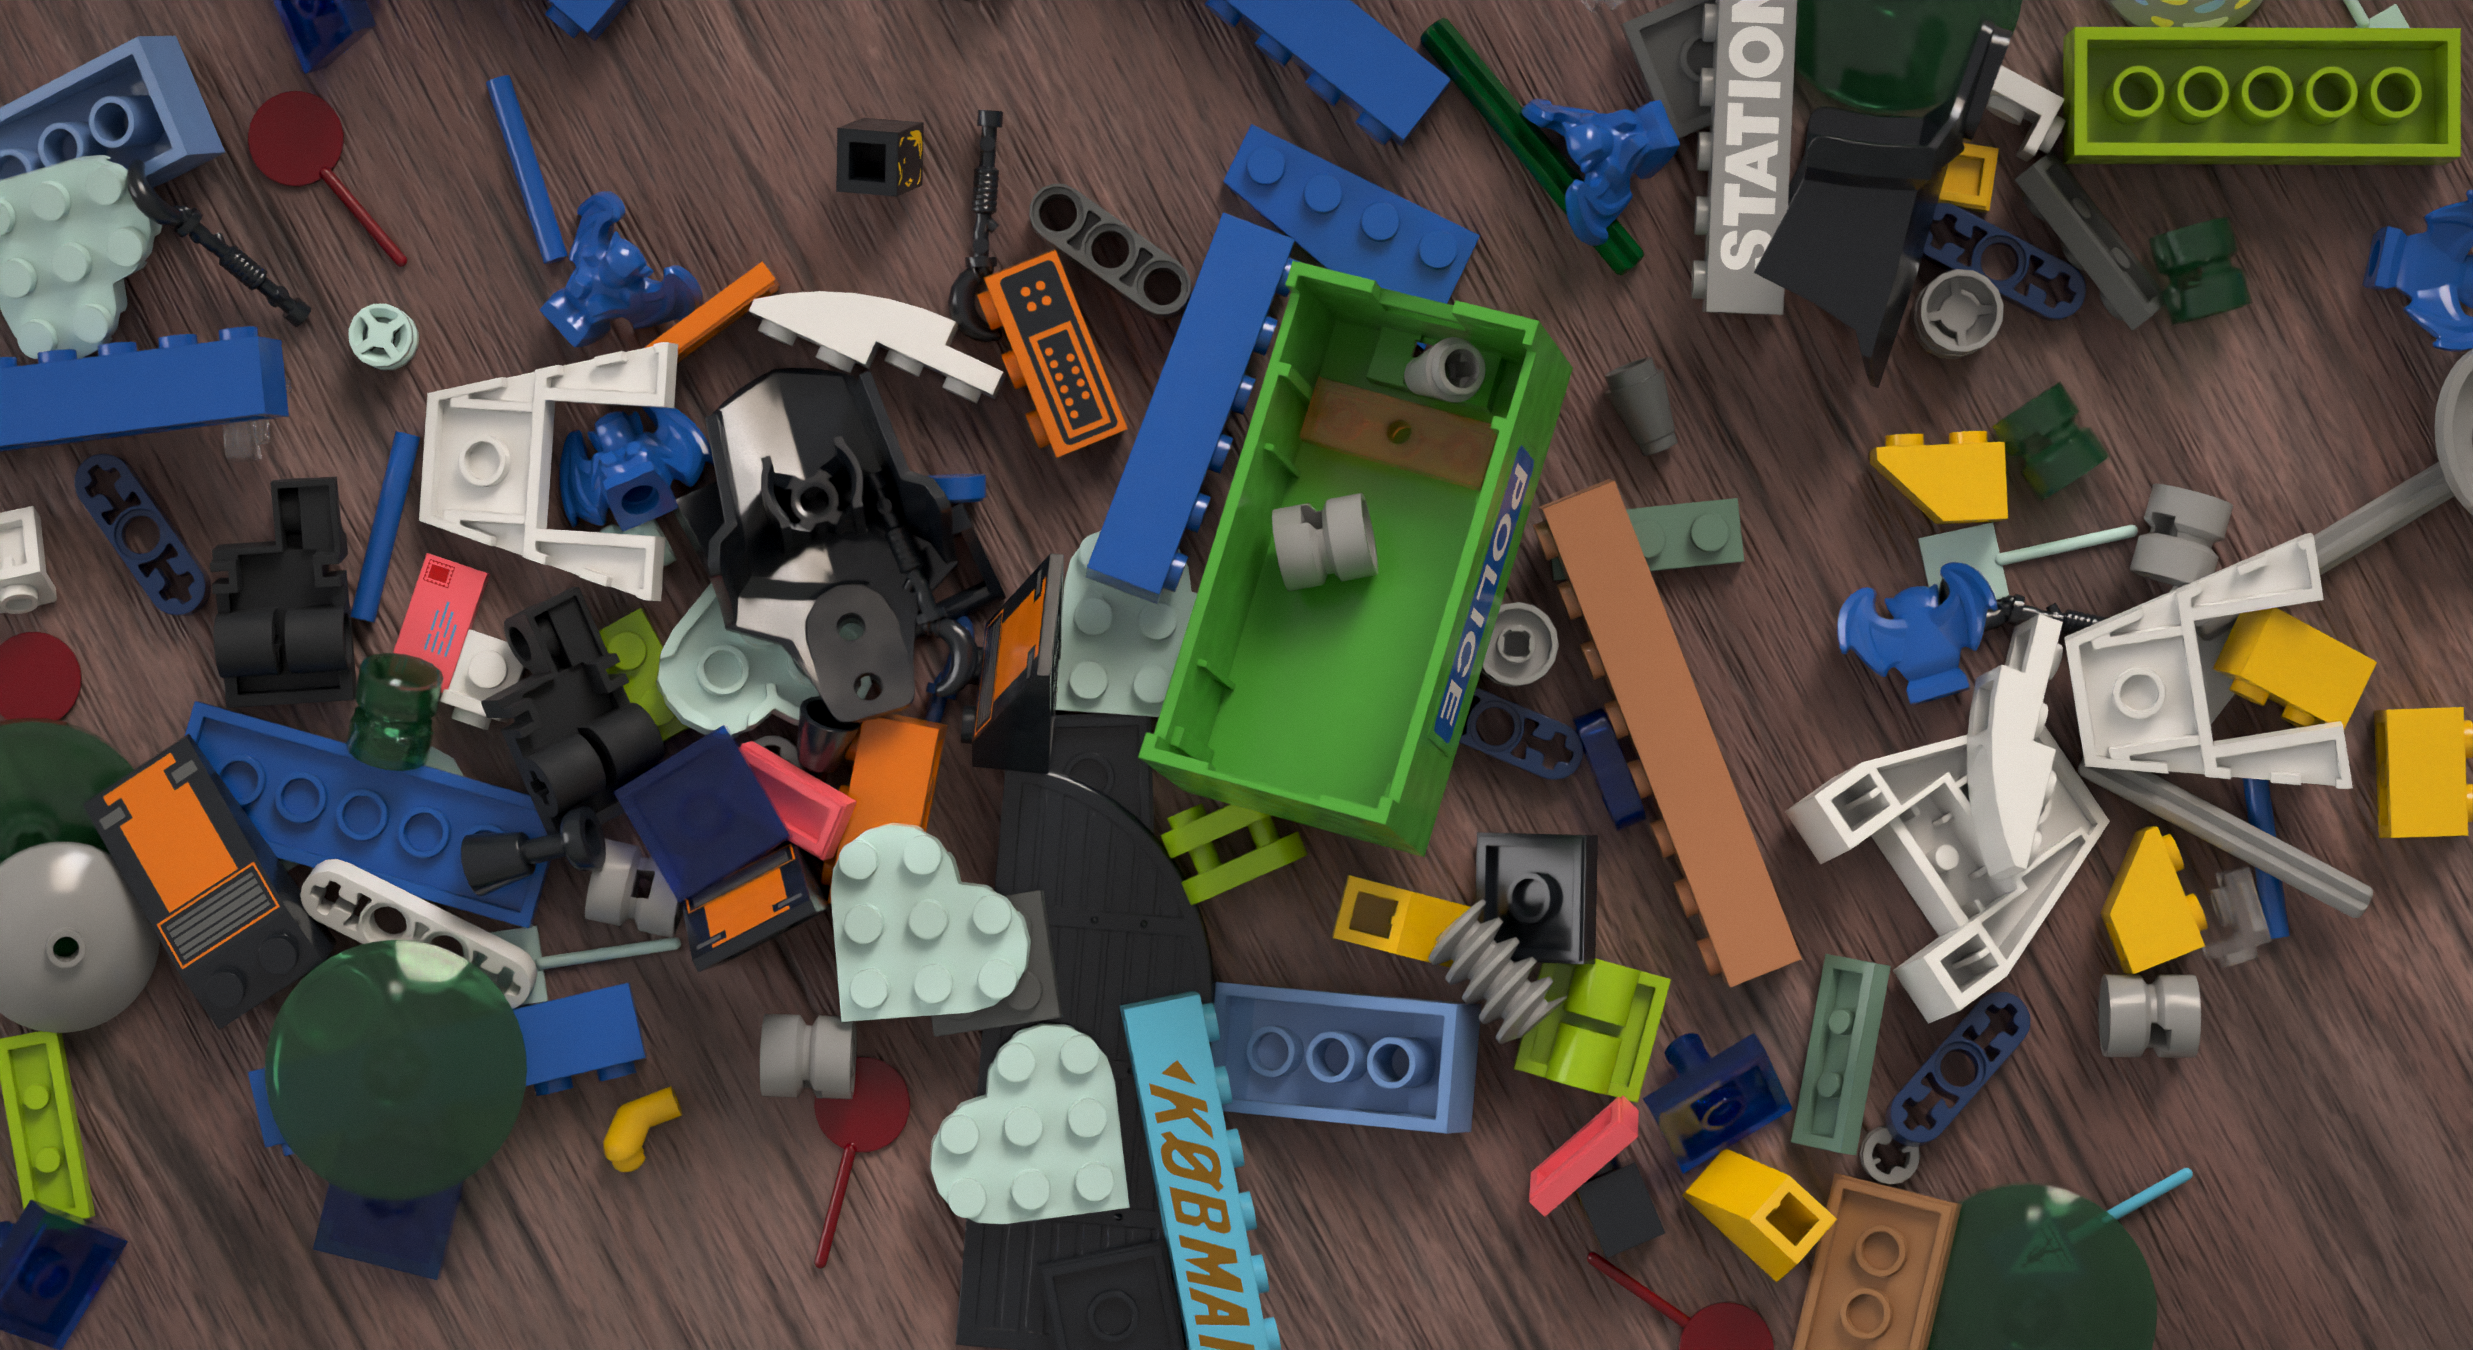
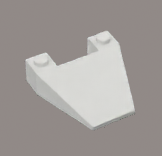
(1924, 826)

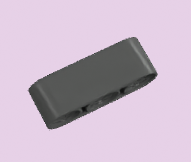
(1096, 223)

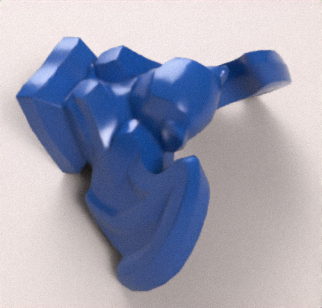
(1609, 153)
(2431, 272)
(613, 280)
(631, 467)
(1923, 637)

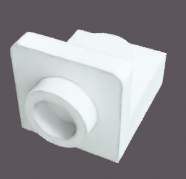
(2020, 98)
(22, 563)
(481, 671)

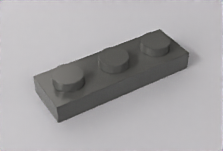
(2090, 241)

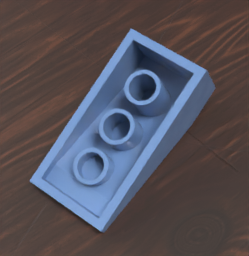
(119, 105)
(1348, 1057)

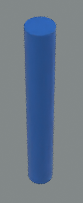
(526, 169)
(385, 526)
(2269, 888)

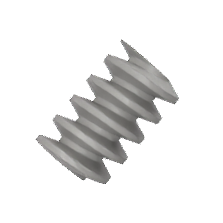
(1493, 974)

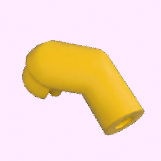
(631, 1124)

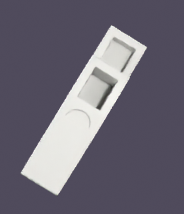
(855, 325)
(2005, 768)

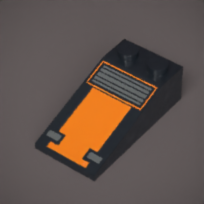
(1019, 677)
(208, 882)
(753, 906)

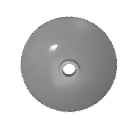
(78, 895)

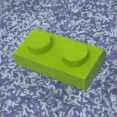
(639, 658)

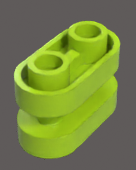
(1194, 832)

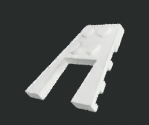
(493, 457)
(2145, 689)

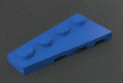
(1349, 220)

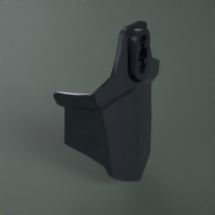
(1869, 201)
(807, 540)

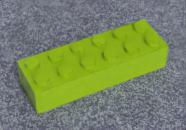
(2262, 96)

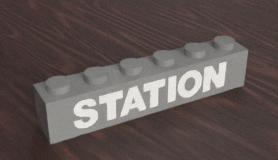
(1744, 151)

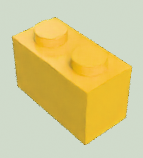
(2293, 666)
(2423, 772)

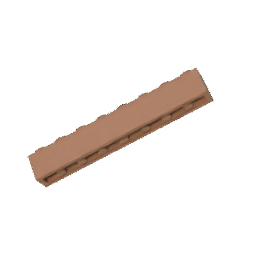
(1668, 733)

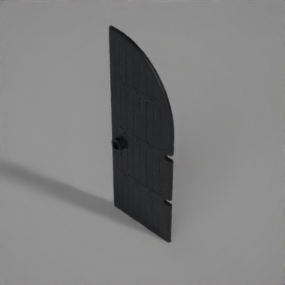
(1116, 940)

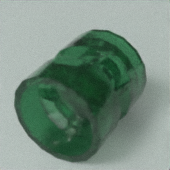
(2197, 247)
(2072, 449)
(394, 711)

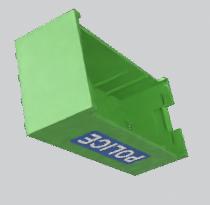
(1357, 690)

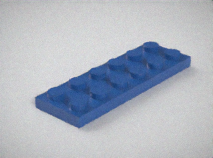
(398, 825)

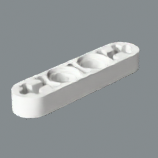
(422, 920)

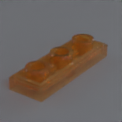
(1367, 422)

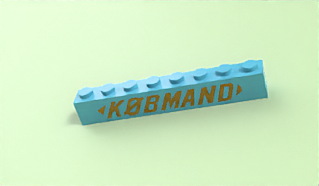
(1195, 1173)

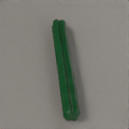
(1519, 133)

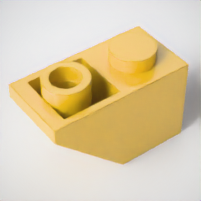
(1949, 480)
(2147, 907)
(1393, 918)
(1760, 1211)

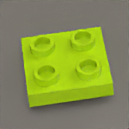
(1601, 1030)

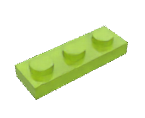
(44, 1123)

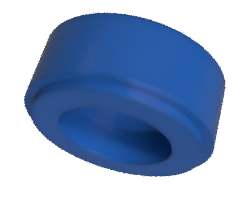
(962, 487)

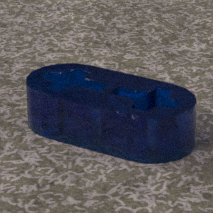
(1609, 769)

